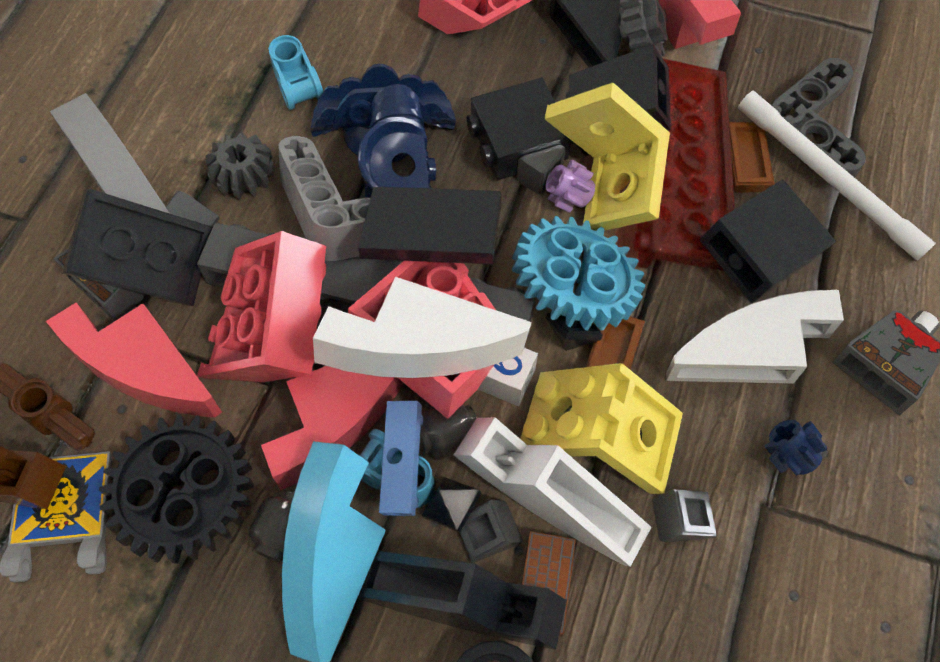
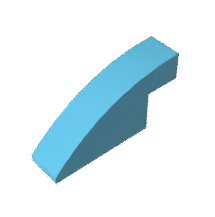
(325, 551)

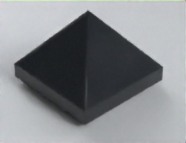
(575, 335)
(451, 504)

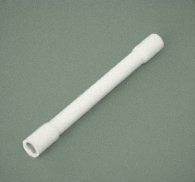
(898, 228)

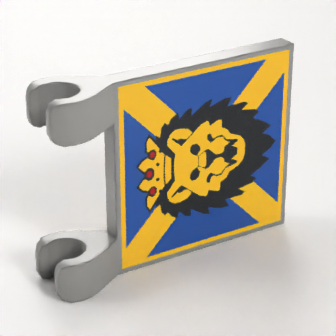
(70, 518)

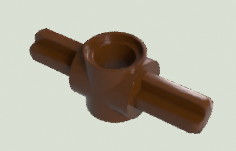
(53, 418)

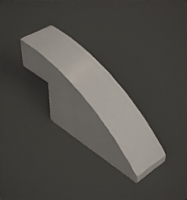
(104, 153)

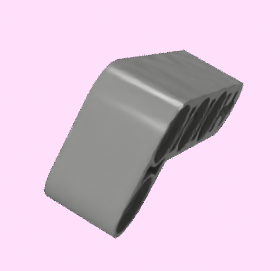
(317, 201)

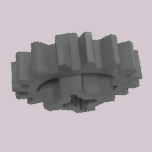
(643, 24)

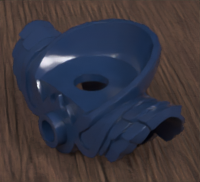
(350, 104)
(393, 131)

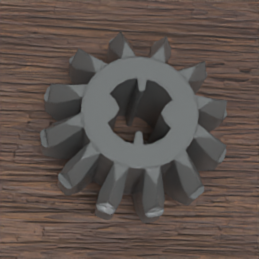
(240, 165)

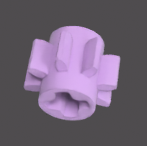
(570, 186)

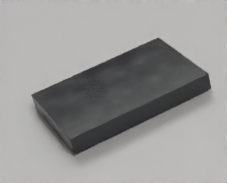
(431, 225)
(136, 248)

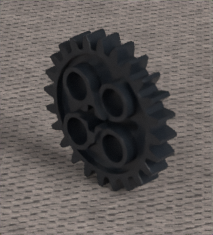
(144, 470)

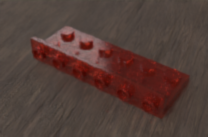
(696, 173)

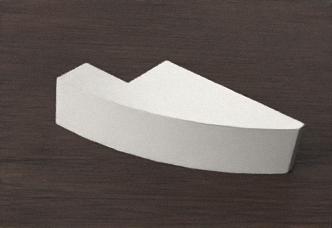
(419, 336)
(759, 340)
(554, 489)

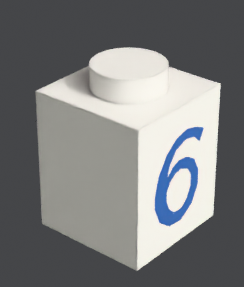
(511, 377)

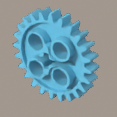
(551, 264)

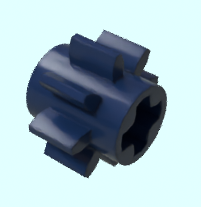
(795, 447)

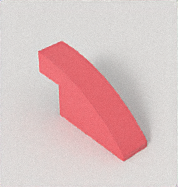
(699, 20)
(135, 360)
(333, 409)

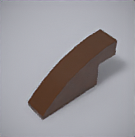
(28, 478)

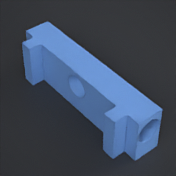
(400, 479)

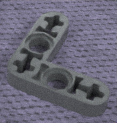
(806, 112)

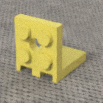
(624, 148)
(606, 421)

